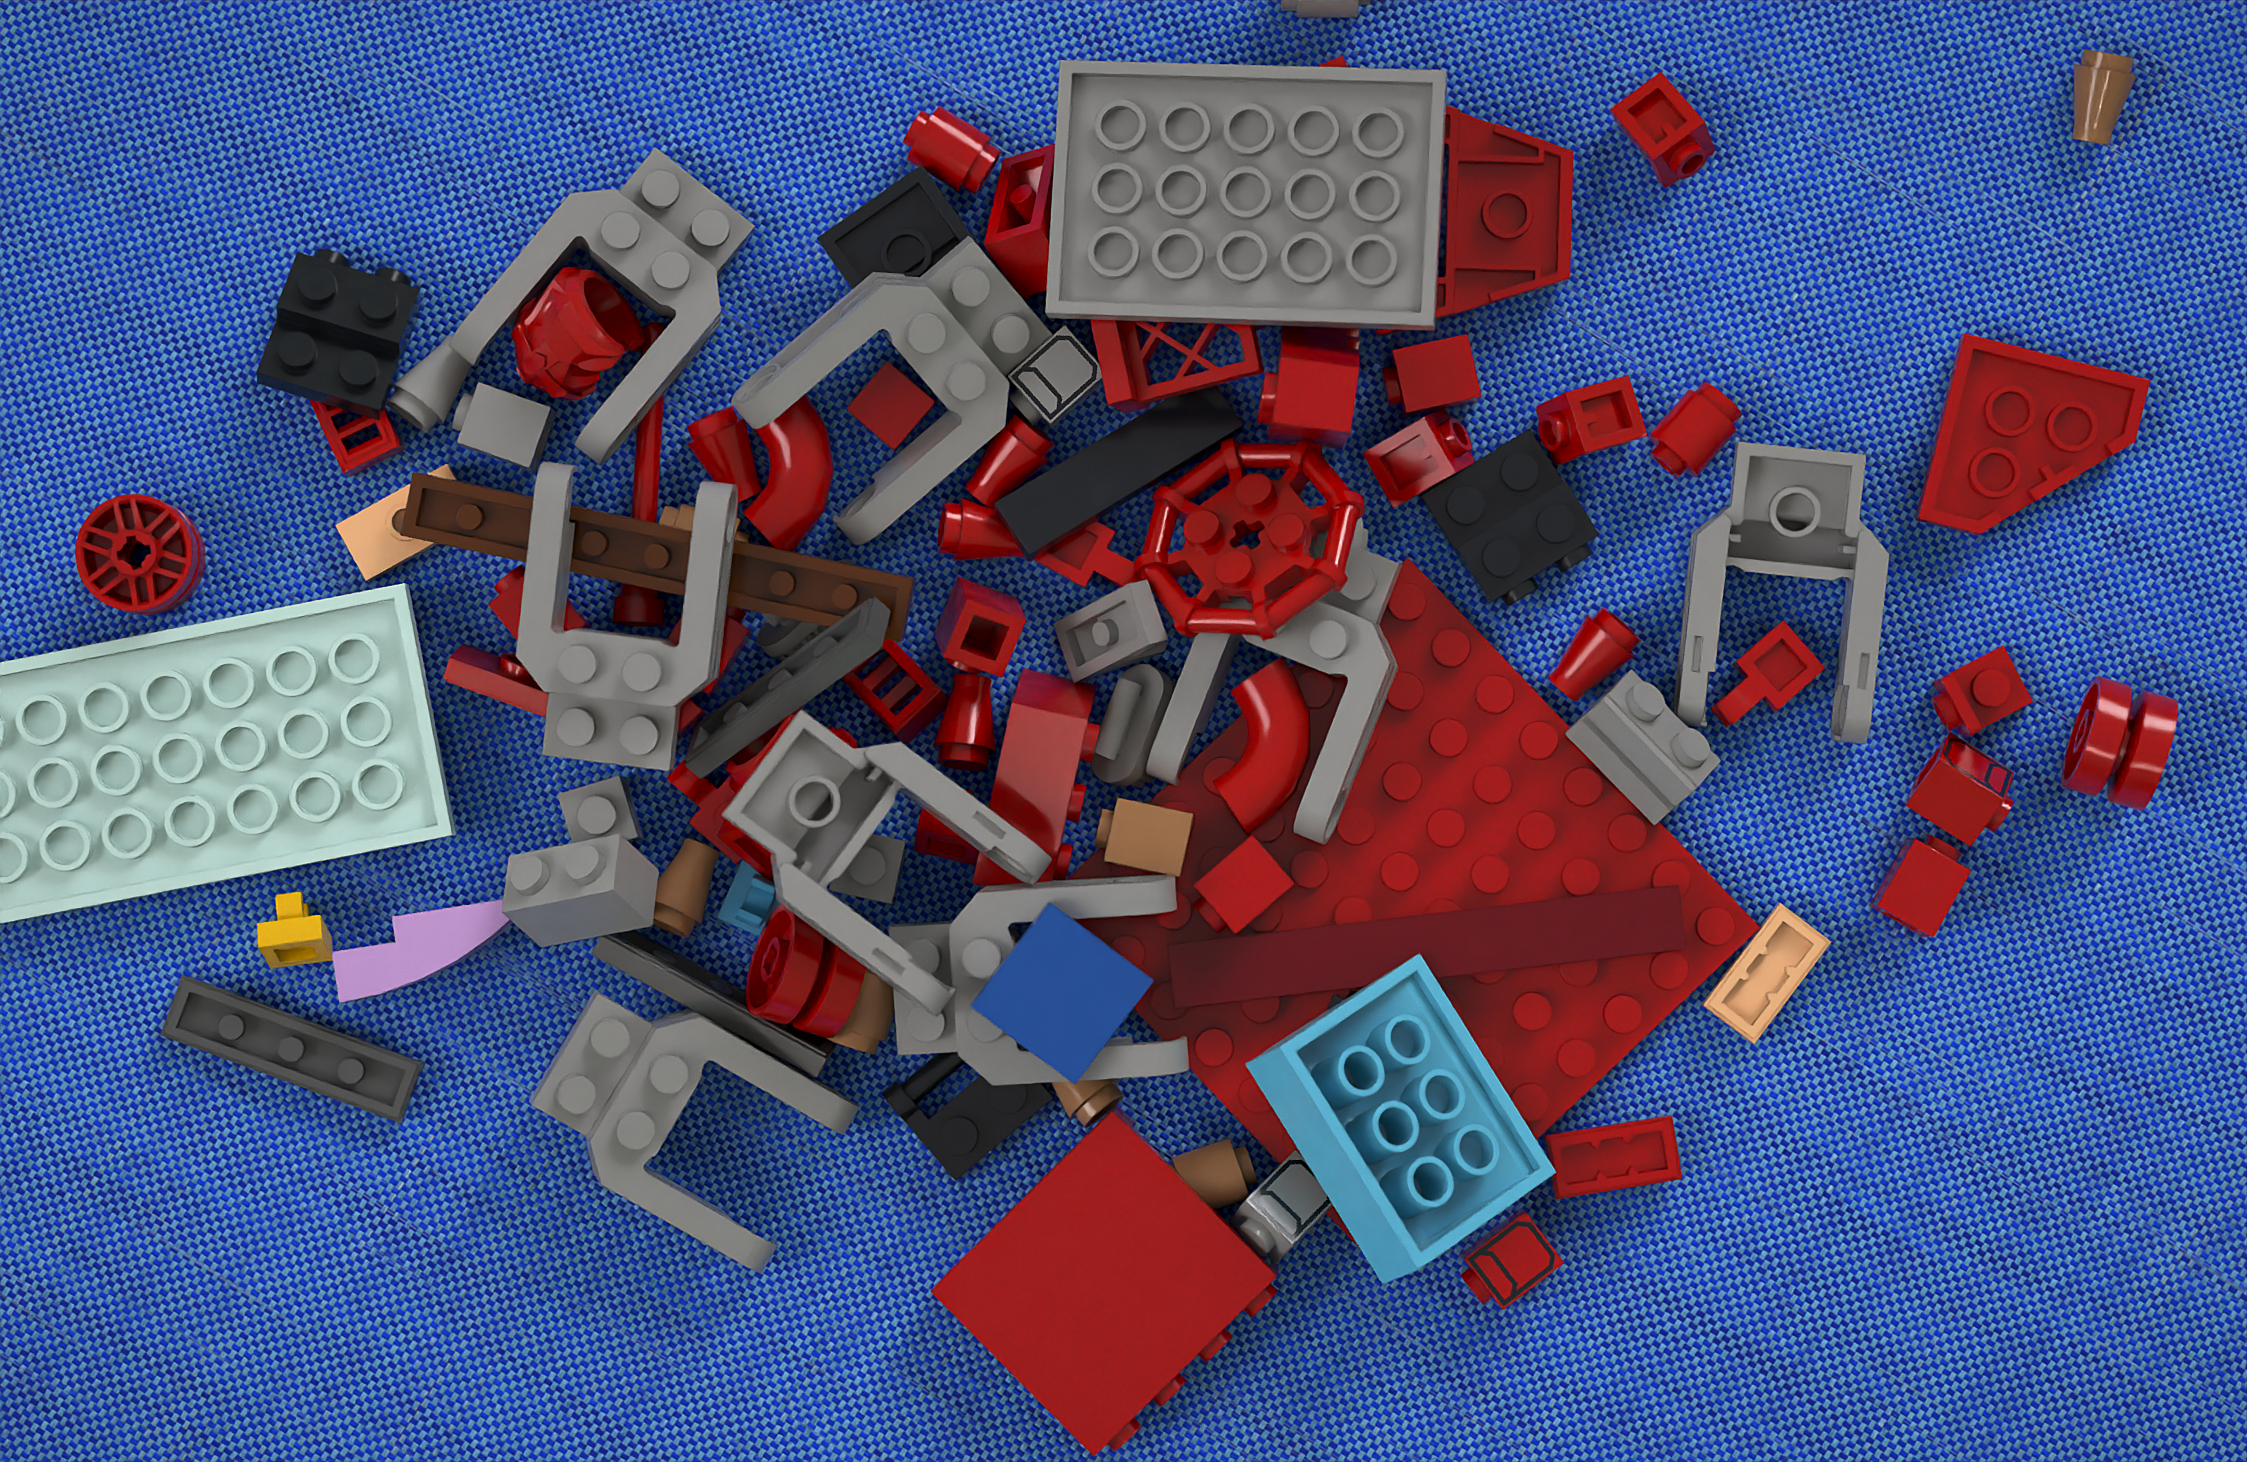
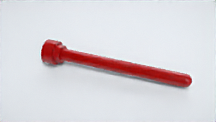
(637, 604)

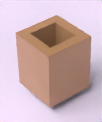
(1145, 837)

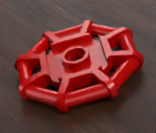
(1238, 509)

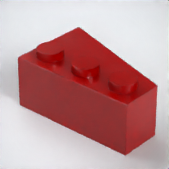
(1312, 386)
(1039, 768)

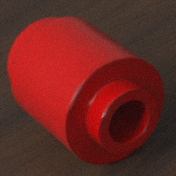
(951, 150)
(1694, 431)

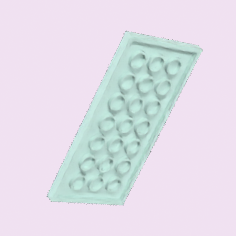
(216, 753)

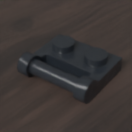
(971, 1121)

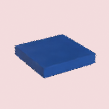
(1061, 992)

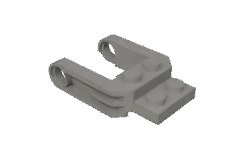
(659, 241)
(958, 332)
(1795, 518)
(1332, 635)
(613, 691)
(817, 807)
(976, 943)
(627, 1085)

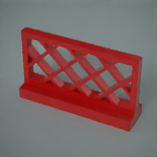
(1125, 362)

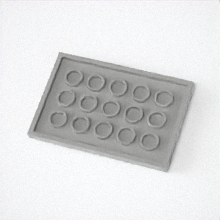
(1247, 194)

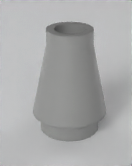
(430, 387)

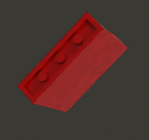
(1106, 1284)

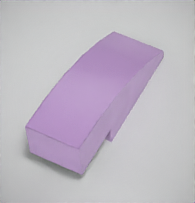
(422, 948)

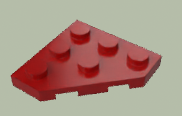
(2020, 429)

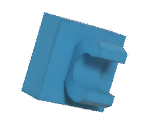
(749, 900)

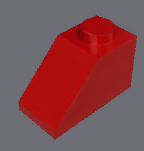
(1022, 218)

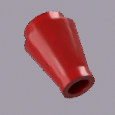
(725, 450)
(1009, 460)
(973, 533)
(1594, 653)
(967, 726)

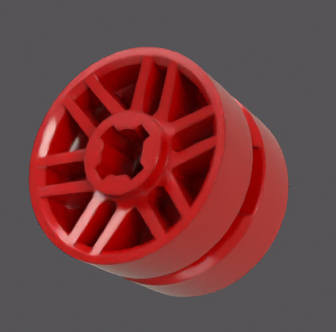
(115, 534)
(2119, 743)
(801, 977)

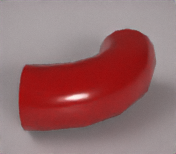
(797, 476)
(1274, 748)

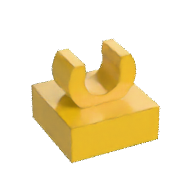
(295, 935)

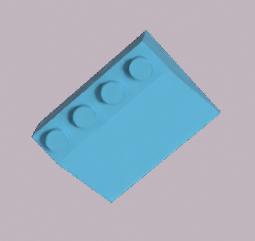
(1401, 1119)

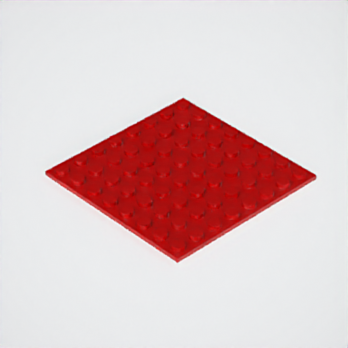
(1453, 809)

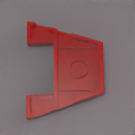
(1502, 215)

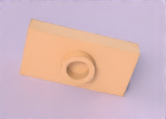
(376, 531)
(1766, 973)

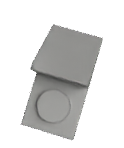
(1112, 632)

